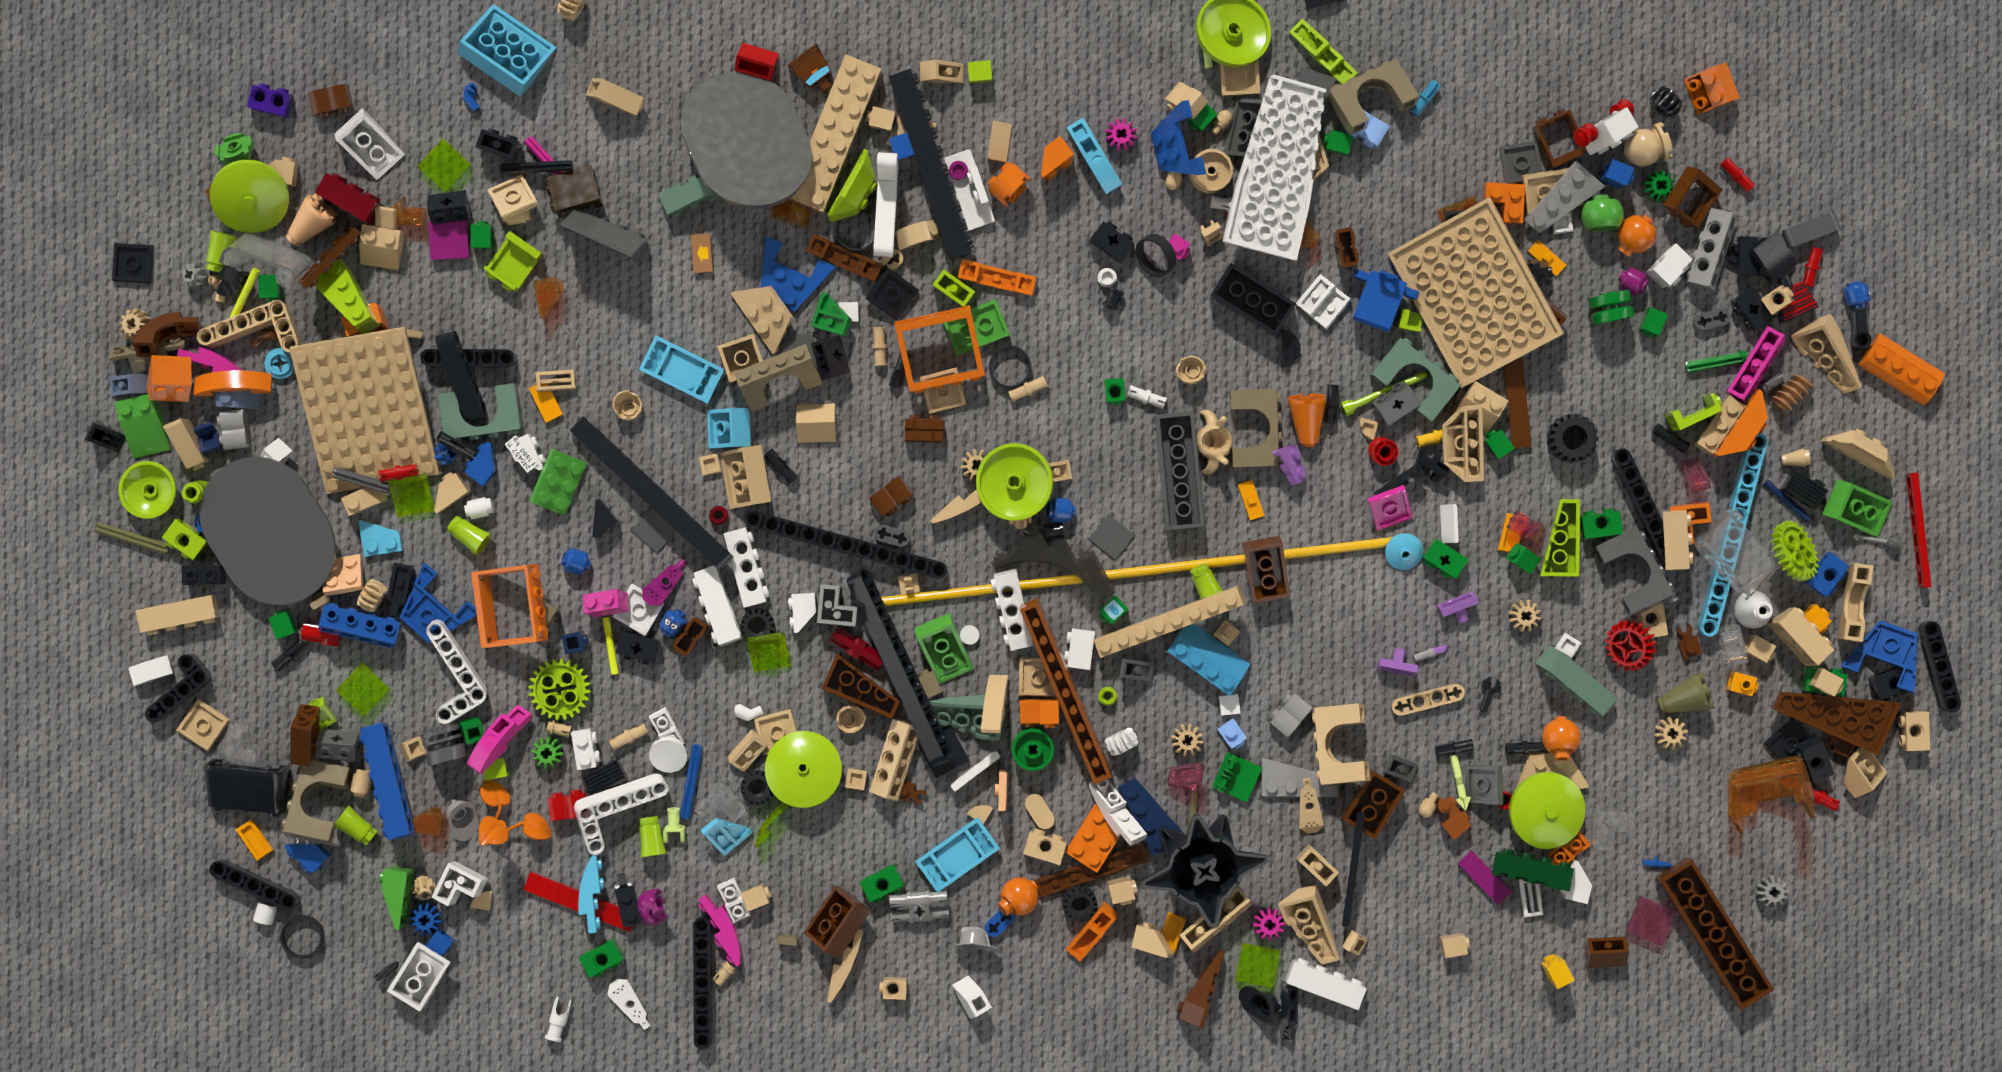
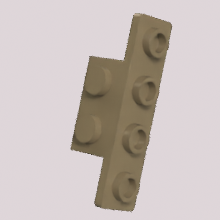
(142, 364)

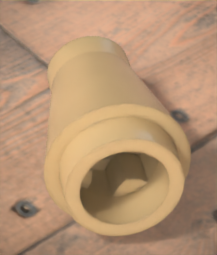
(1796, 458)

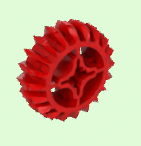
(1626, 658)

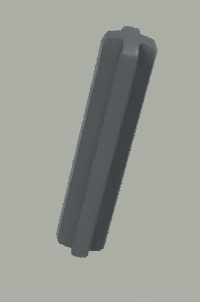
(361, 480)

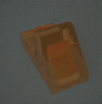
(791, 214)
(408, 216)

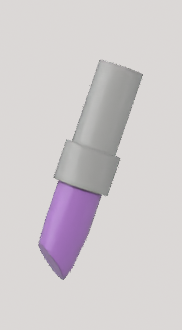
(1429, 653)

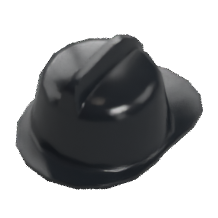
(1259, 1004)

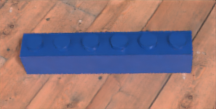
(387, 781)

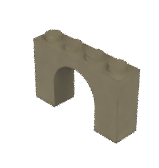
(1388, 77)
(793, 362)
(1266, 403)
(297, 822)

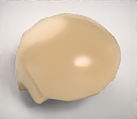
(1196, 372)
(624, 411)
(845, 721)

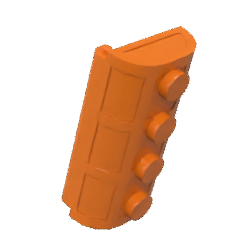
(1901, 369)

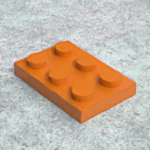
(1093, 840)

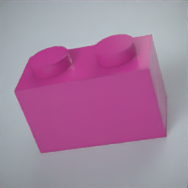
(605, 603)

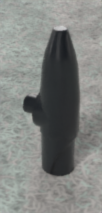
(386, 971)

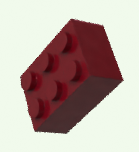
(348, 197)

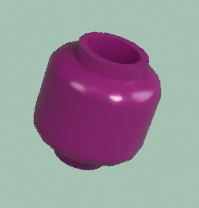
(1634, 281)

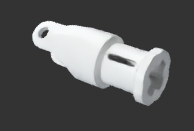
(557, 1022)

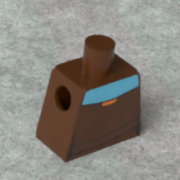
(812, 69)

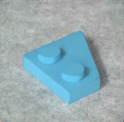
(378, 539)
(725, 834)

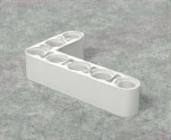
(886, 204)
(458, 671)
(614, 805)

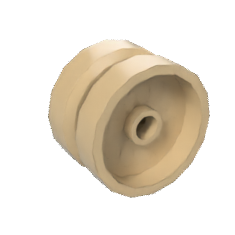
(1222, 174)

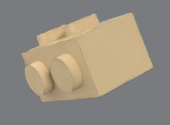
(1122, 890)

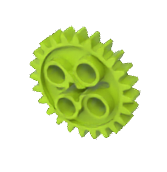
(1795, 551)
(556, 672)

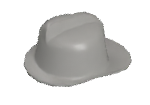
(462, 819)
(975, 938)

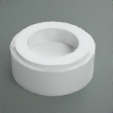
(969, 634)

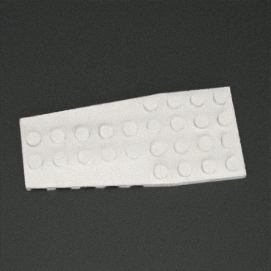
(1277, 171)

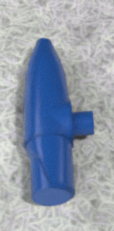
(1656, 863)

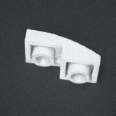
(150, 670)
(665, 725)
(733, 901)

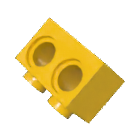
(1557, 971)

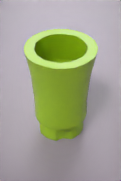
(217, 244)
(189, 489)
(469, 535)
(1205, 581)
(355, 826)
(651, 837)

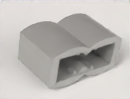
(234, 429)
(1290, 714)

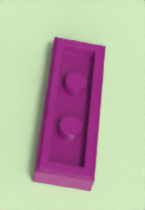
(1482, 876)

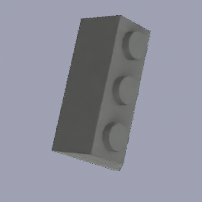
(1241, 127)

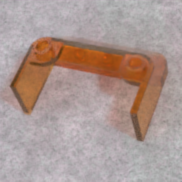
(1768, 782)

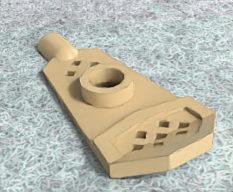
(1309, 815)

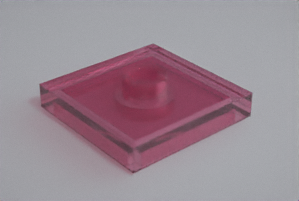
(1651, 920)

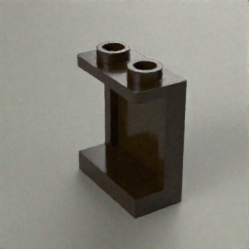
(573, 190)

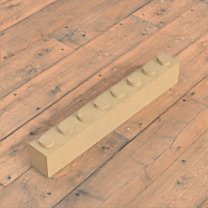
(1170, 621)

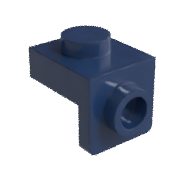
(208, 438)

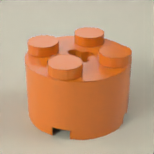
(1008, 183)

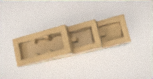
(957, 507)
(994, 704)
(841, 970)

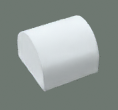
(265, 913)

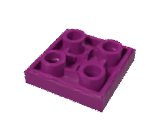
(449, 240)

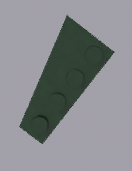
(1533, 870)

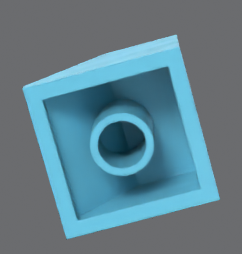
(728, 428)

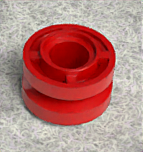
(1391, 451)

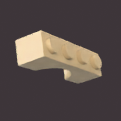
(1856, 586)

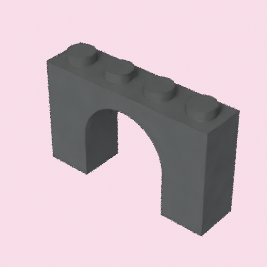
(1634, 546)

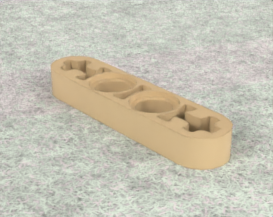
(1427, 697)

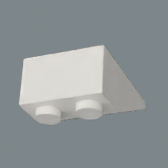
(369, 144)
(419, 976)

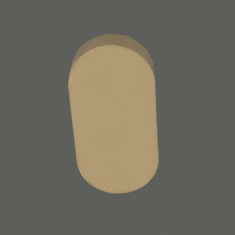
(1039, 811)

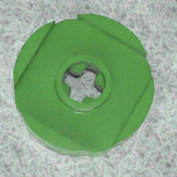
(234, 148)

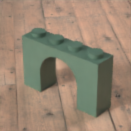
(1442, 385)
(506, 420)

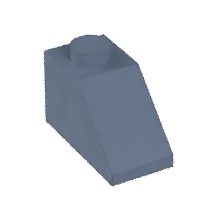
(128, 384)
(238, 399)

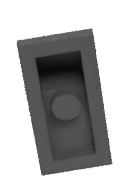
(1136, 669)
(1400, 767)

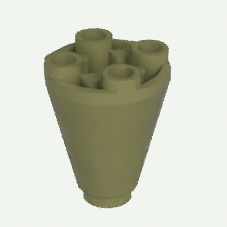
(1688, 696)

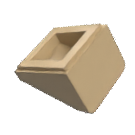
(412, 749)

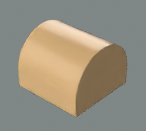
(1355, 943)

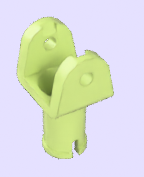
(674, 825)

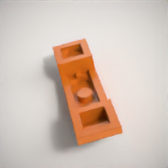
(996, 277)
(232, 381)

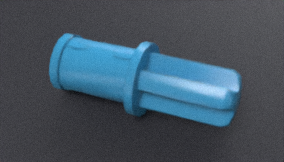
(1425, 97)

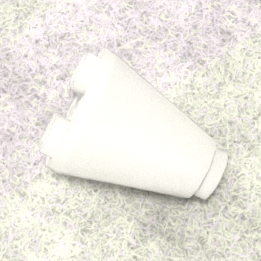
(1748, 612)

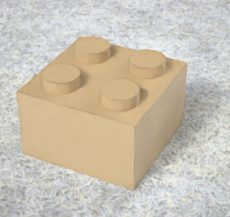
(739, 355)

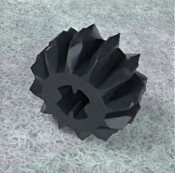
(1665, 102)

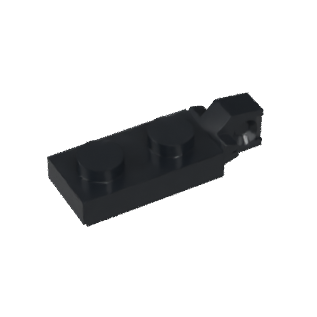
(1402, 479)
(399, 587)
(627, 902)
(1288, 1011)

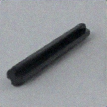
(536, 167)

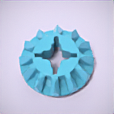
(273, 357)

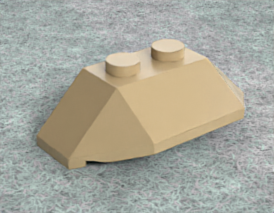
(1464, 443)
(1863, 450)

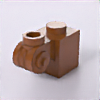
(1456, 821)

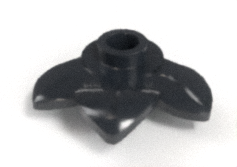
(231, 282)

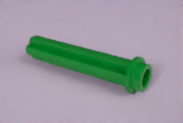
(1717, 361)

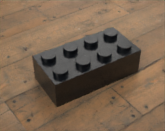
(1252, 300)

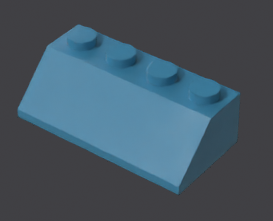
(1209, 657)

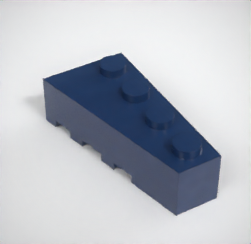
(1147, 813)

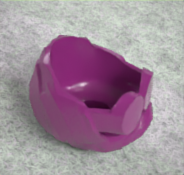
(651, 907)

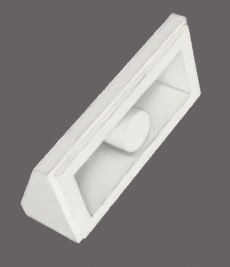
(1449, 523)

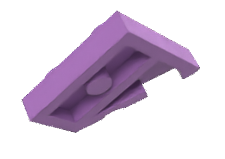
(1291, 464)

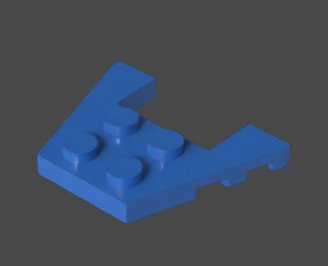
(1170, 143)
(789, 284)
(424, 607)
(1889, 645)

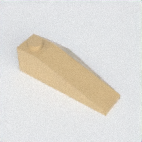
(1827, 347)
(1308, 918)

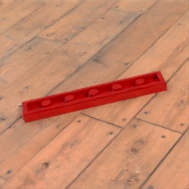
(1918, 530)
(569, 898)

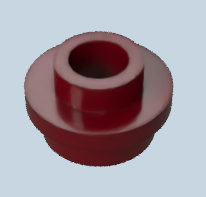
(714, 510)

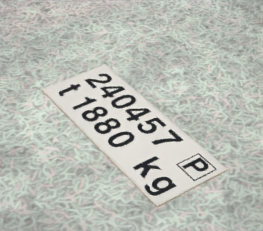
(521, 454)

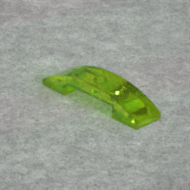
(764, 832)

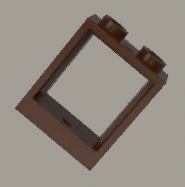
(1543, 122)
(1703, 204)
(304, 734)

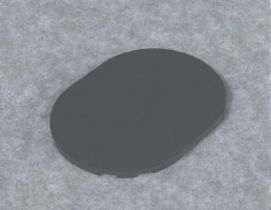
(746, 140)
(267, 530)

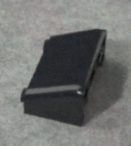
(247, 787)

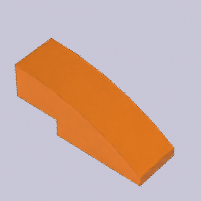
(1092, 931)

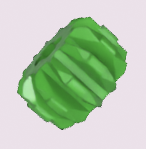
(551, 758)

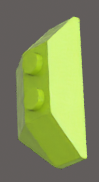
(855, 190)

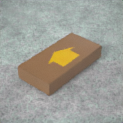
(702, 253)

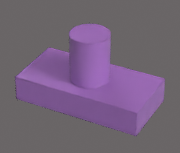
(1458, 605)
(1397, 664)

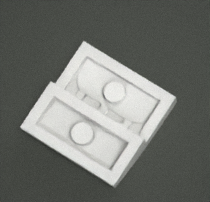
(1323, 301)

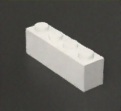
(717, 605)
(1326, 984)

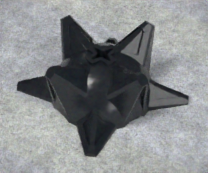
(1203, 865)

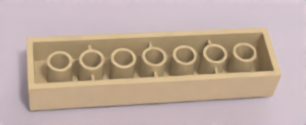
(837, 130)

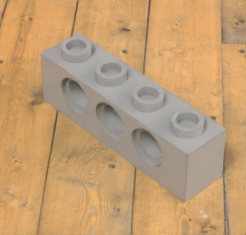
(1708, 278)

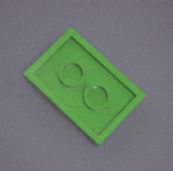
(988, 326)
(558, 481)

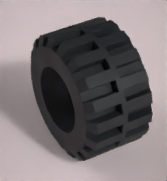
(1556, 438)

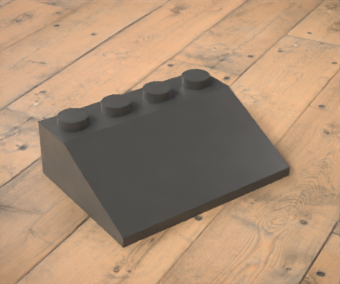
(605, 234)

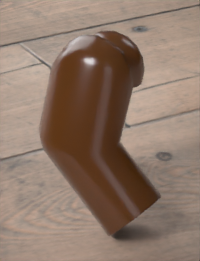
(264, 335)

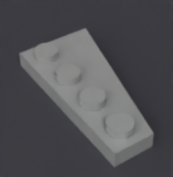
(1564, 196)
(1287, 780)

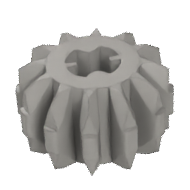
(1766, 887)

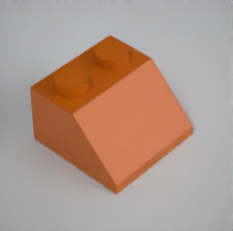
(169, 378)

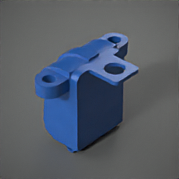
(1381, 298)

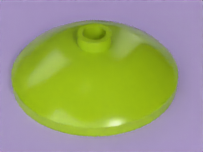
(135, 489)

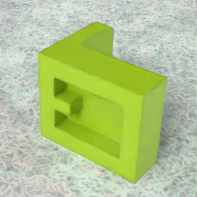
(326, 715)

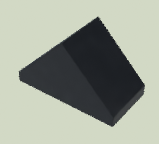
(105, 437)
(603, 518)

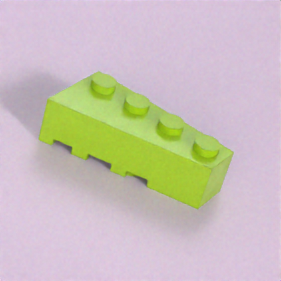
(346, 295)
(1564, 541)

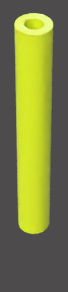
(245, 292)
(610, 645)

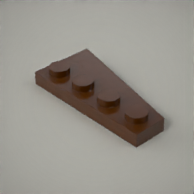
(309, 279)

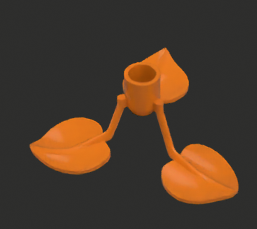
(494, 831)

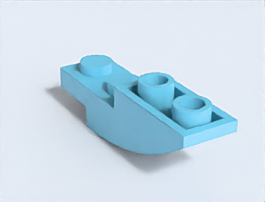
(1094, 156)
(590, 886)

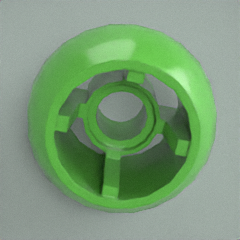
(1602, 214)

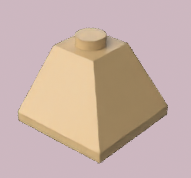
(1863, 773)

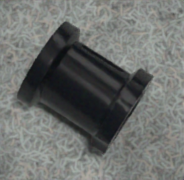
(1113, 298)
(1054, 531)

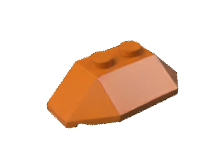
(1746, 427)

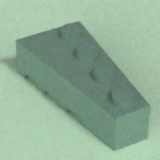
(684, 196)
(1576, 680)

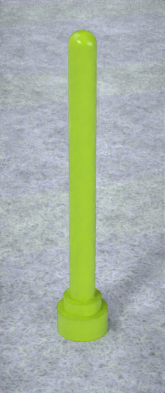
(1350, 406)

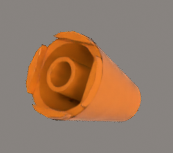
(1307, 416)

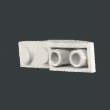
(1114, 811)

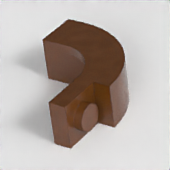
(162, 328)

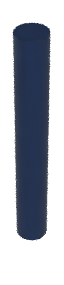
(1786, 500)

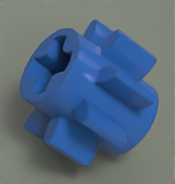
(444, 455)

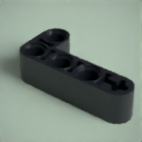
(176, 691)

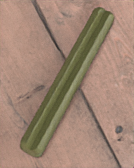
(132, 538)

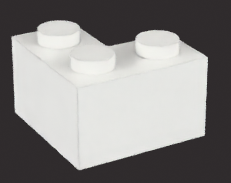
(1670, 266)
(458, 879)

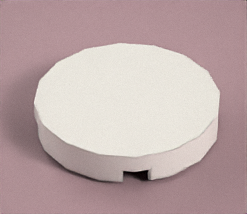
(668, 754)

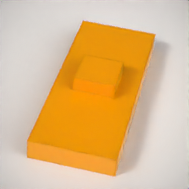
(1542, 253)
(1251, 500)

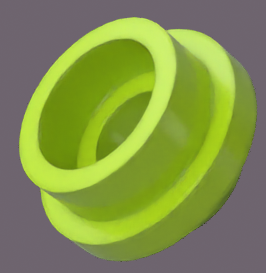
(1112, 700)

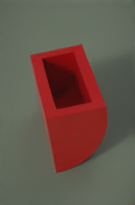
(756, 61)

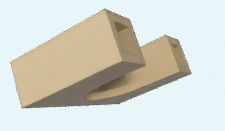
(1327, 721)

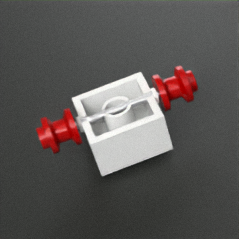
(1609, 130)

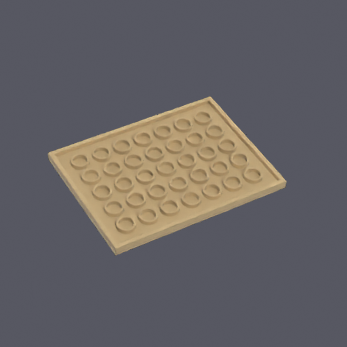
(1476, 292)
(364, 405)

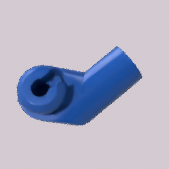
(469, 97)

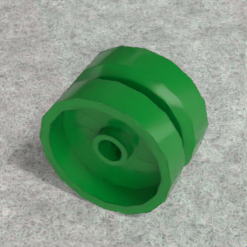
(1611, 307)
(1037, 759)

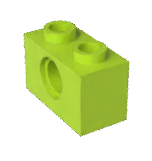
(953, 288)
(174, 536)

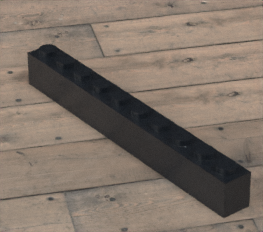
(930, 164)

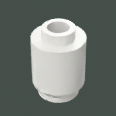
(479, 508)

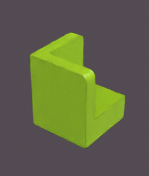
(980, 72)
(1409, 321)
(496, 770)

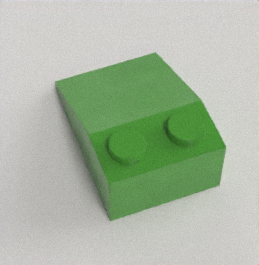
(143, 425)
(1857, 507)
(943, 648)
(397, 890)

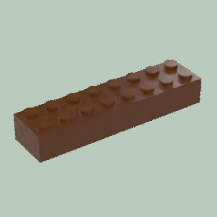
(1714, 933)

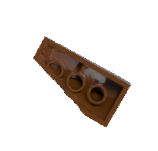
(1196, 1001)

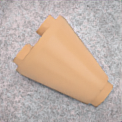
(311, 219)

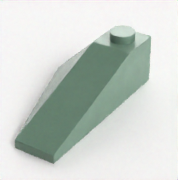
(963, 714)

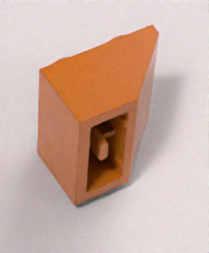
(1711, 88)
(1056, 156)

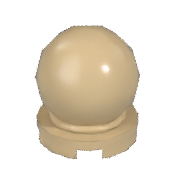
(1648, 145)

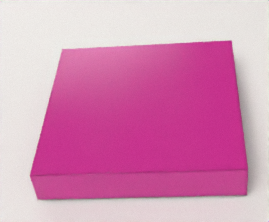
(1390, 508)

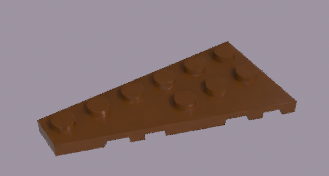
(1853, 720)

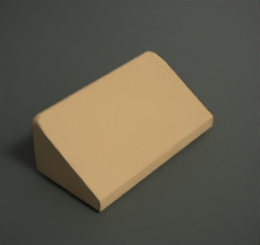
(999, 141)
(747, 751)

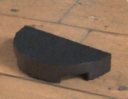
(1289, 348)

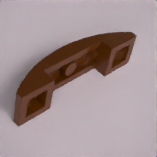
(844, 257)

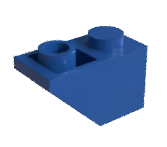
(483, 465)
(309, 855)

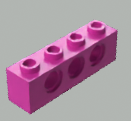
(1756, 365)

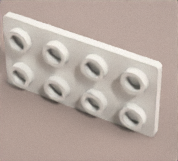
(970, 192)

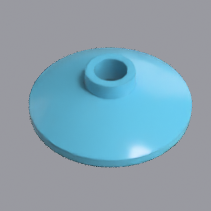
(1400, 544)

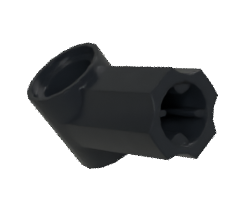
(1860, 328)

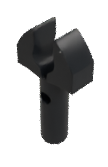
(1488, 693)

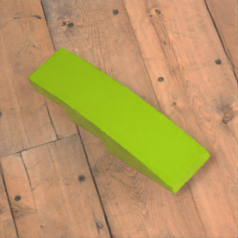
(1322, 52)

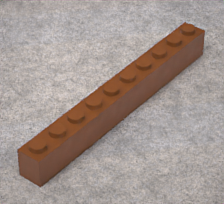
(1066, 690)

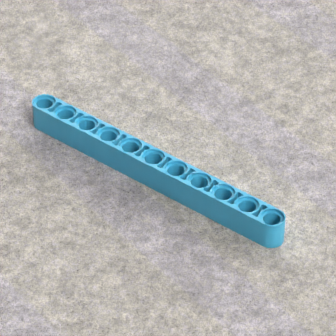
(1744, 509)

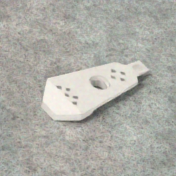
(623, 997)

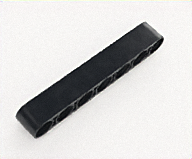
(1638, 502)
(700, 991)

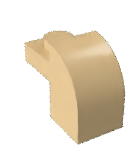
(917, 234)

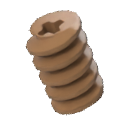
(1791, 393)

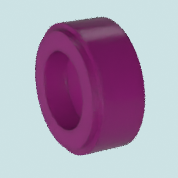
(958, 170)

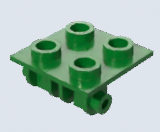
(1237, 777)

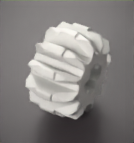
(1121, 741)

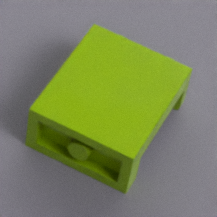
(513, 262)
(1677, 422)

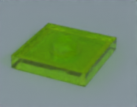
(444, 165)
(412, 495)
(768, 652)
(363, 689)
(1257, 965)

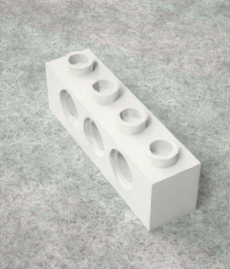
(732, 540)
(1010, 579)

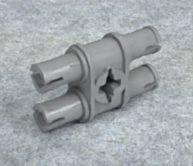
(917, 899)

